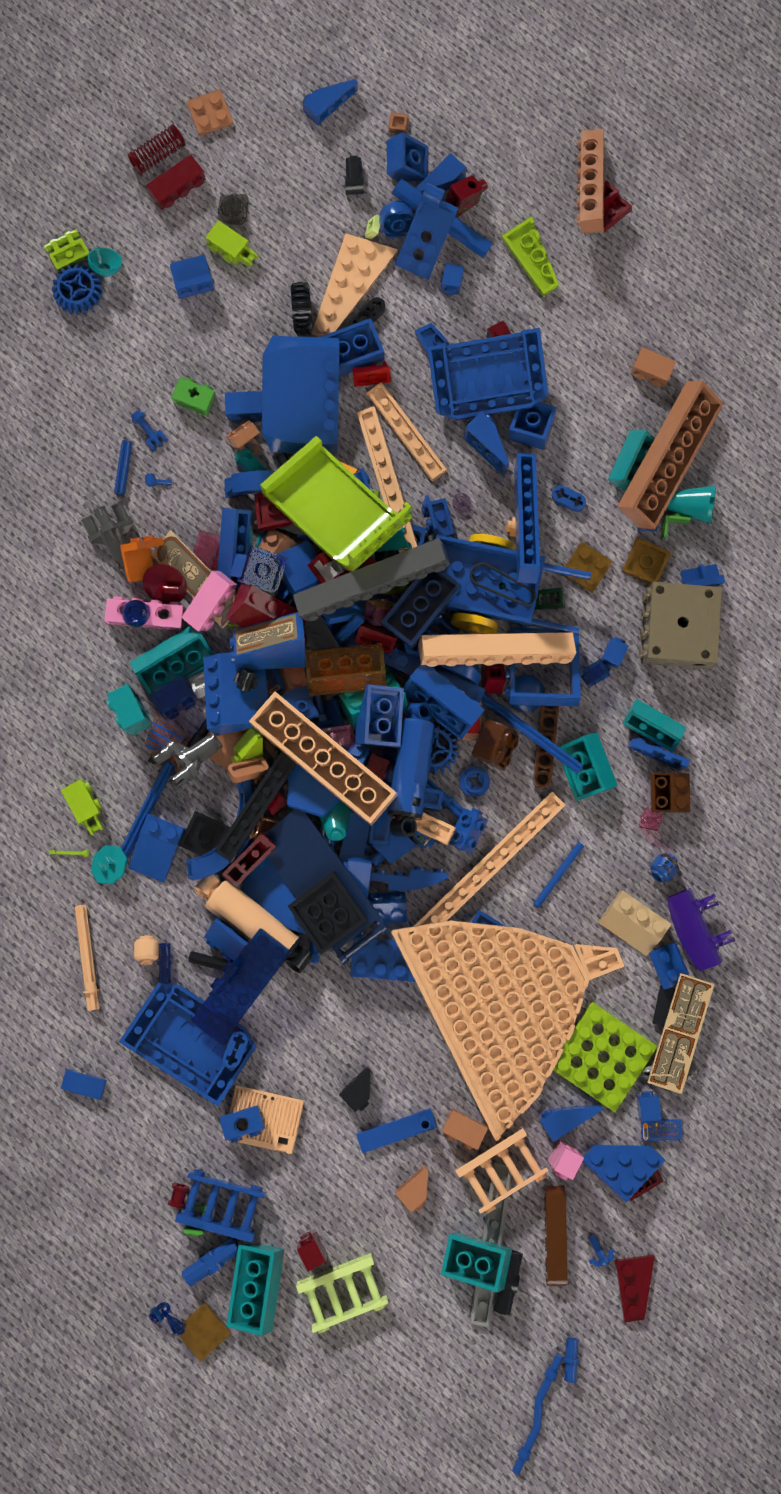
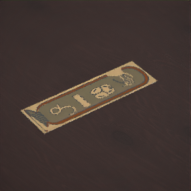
(195, 572)

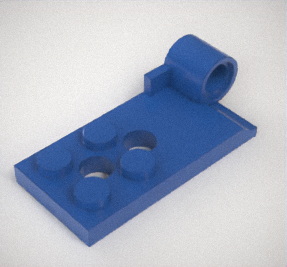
(431, 216)

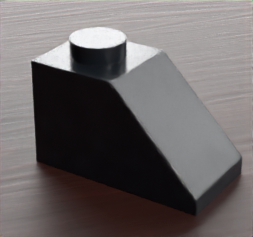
(358, 1091)

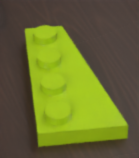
(529, 252)

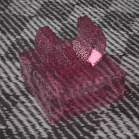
(650, 820)

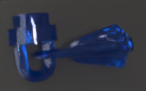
(176, 1325)

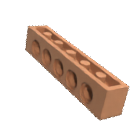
(592, 181)

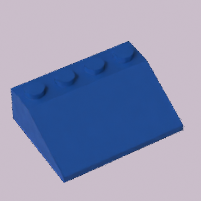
(226, 705)

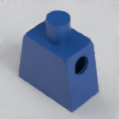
(397, 848)

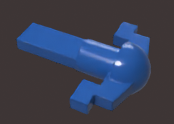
(603, 1259)

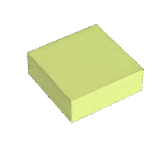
(372, 227)

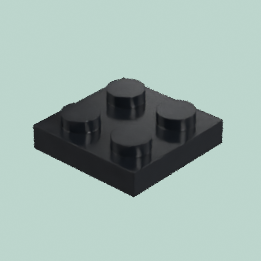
(203, 834)

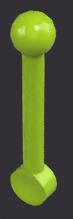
(85, 853)

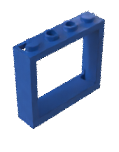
(545, 699)

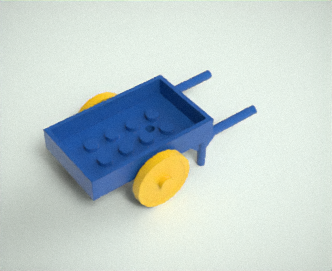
(480, 604)

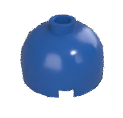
(396, 217)

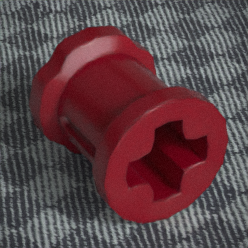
(178, 1195)

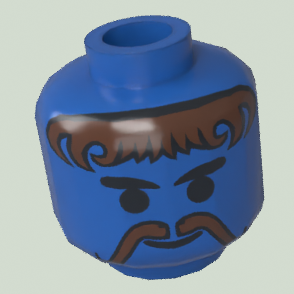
(664, 867)

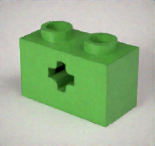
(201, 403)

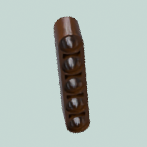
(549, 733)
(556, 1236)

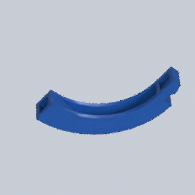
(213, 862)

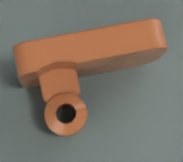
(248, 770)

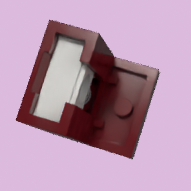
(326, 569)

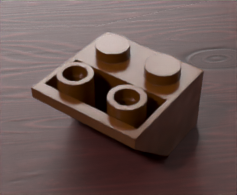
(495, 744)
(670, 792)

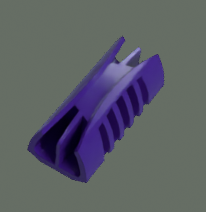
(693, 930)

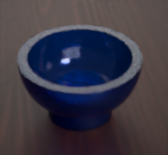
(135, 613)

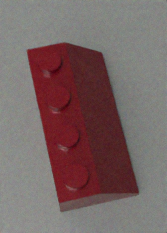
(257, 606)

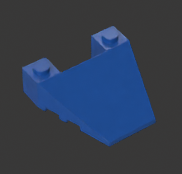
(311, 796)
(272, 893)

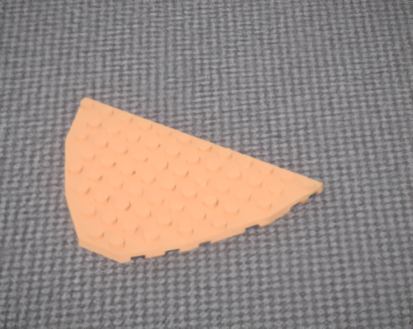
(500, 1004)

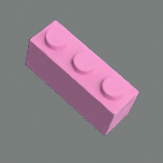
(209, 601)
(565, 1160)

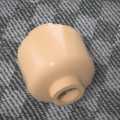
(146, 949)

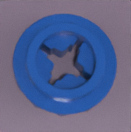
(483, 778)

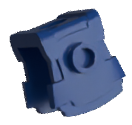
(300, 699)

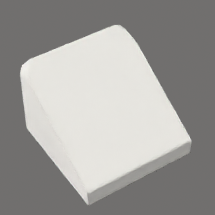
(198, 684)

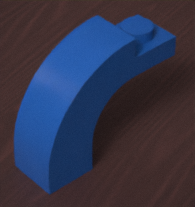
(245, 483)

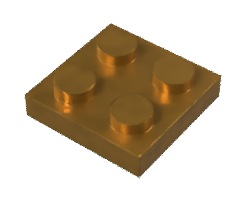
(591, 561)

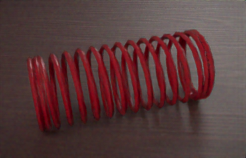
(135, 161)

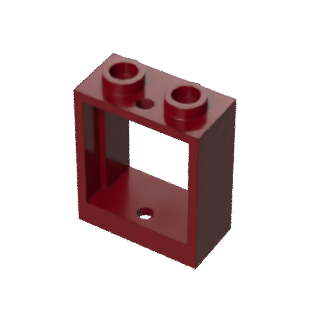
(369, 633)

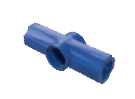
(211, 1262)

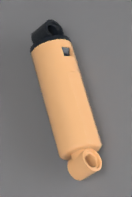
(248, 917)

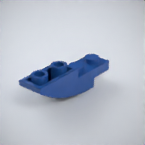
(417, 878)

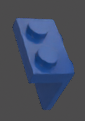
(191, 276)
(438, 517)

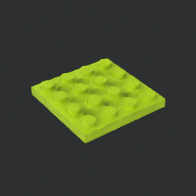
(627, 1037)

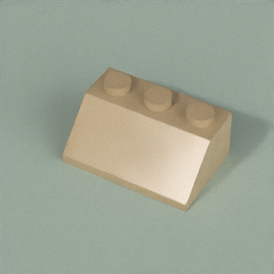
(634, 923)

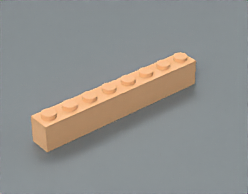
(496, 649)

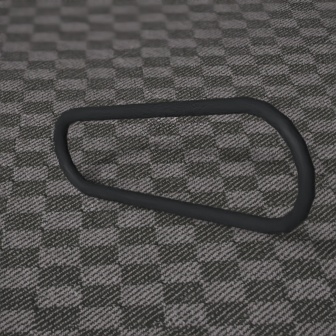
(498, 593)

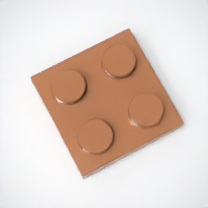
(209, 112)

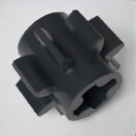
(246, 679)

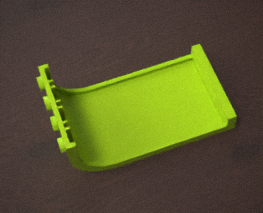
(333, 506)

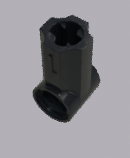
(354, 181)

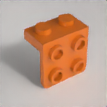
(138, 556)

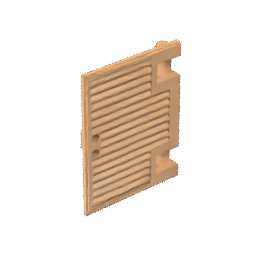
(279, 1116)

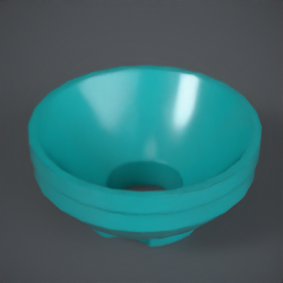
(104, 258)

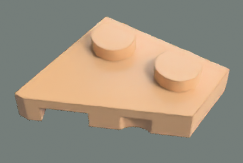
(598, 959)

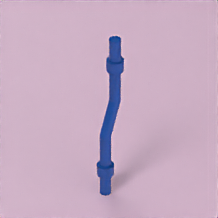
(525, 1451)

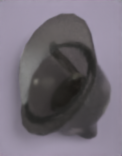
(233, 209)

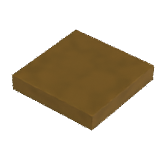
(646, 561)
(204, 1331)

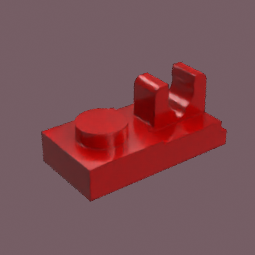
(371, 375)

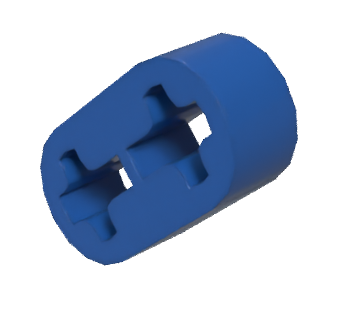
(571, 494)
(230, 1048)

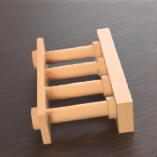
(485, 1162)

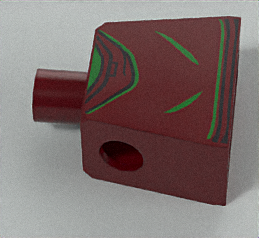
(466, 194)

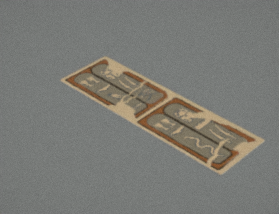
(681, 1033)

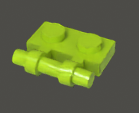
(68, 255)

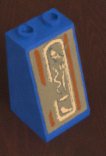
(269, 644)

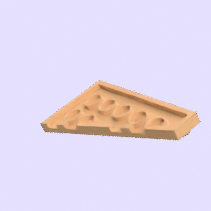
(353, 275)

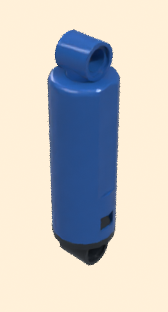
(411, 769)

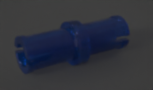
(164, 963)

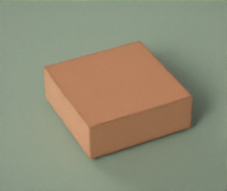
(398, 123)

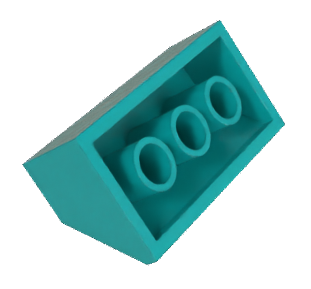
(171, 659)
(255, 1288)

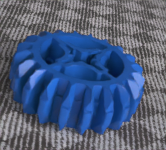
(78, 275)
(442, 751)

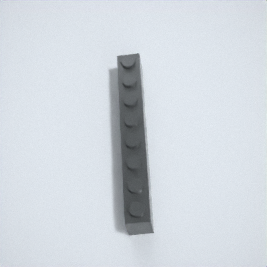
(372, 580)

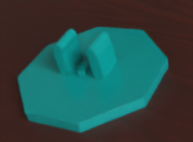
(109, 864)

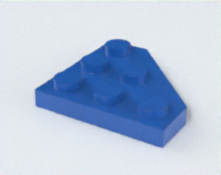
(623, 1167)

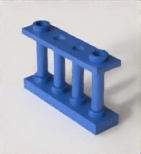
(224, 1227)

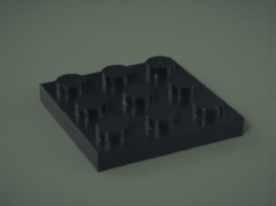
(328, 912)

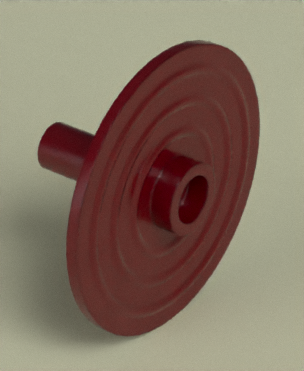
(164, 583)

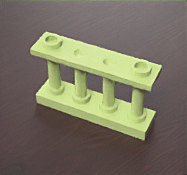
(327, 1279)

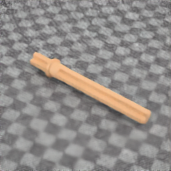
(86, 958)

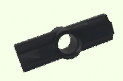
(504, 1298)

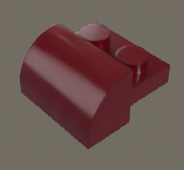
(614, 206)

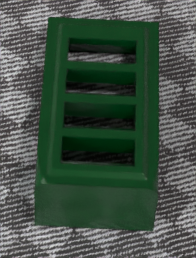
(560, 591)

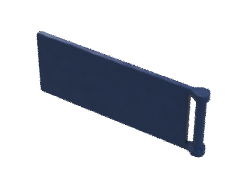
(305, 859)

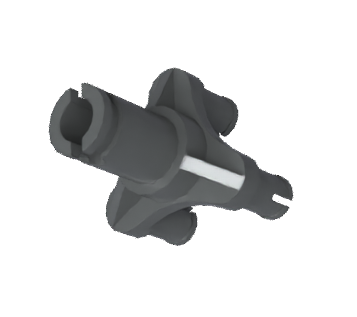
(110, 532)
(189, 758)

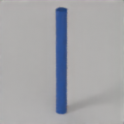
(558, 875)

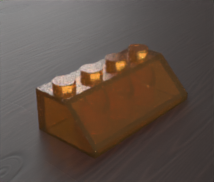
(345, 669)

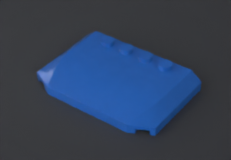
(488, 375)
(300, 393)
(180, 1048)

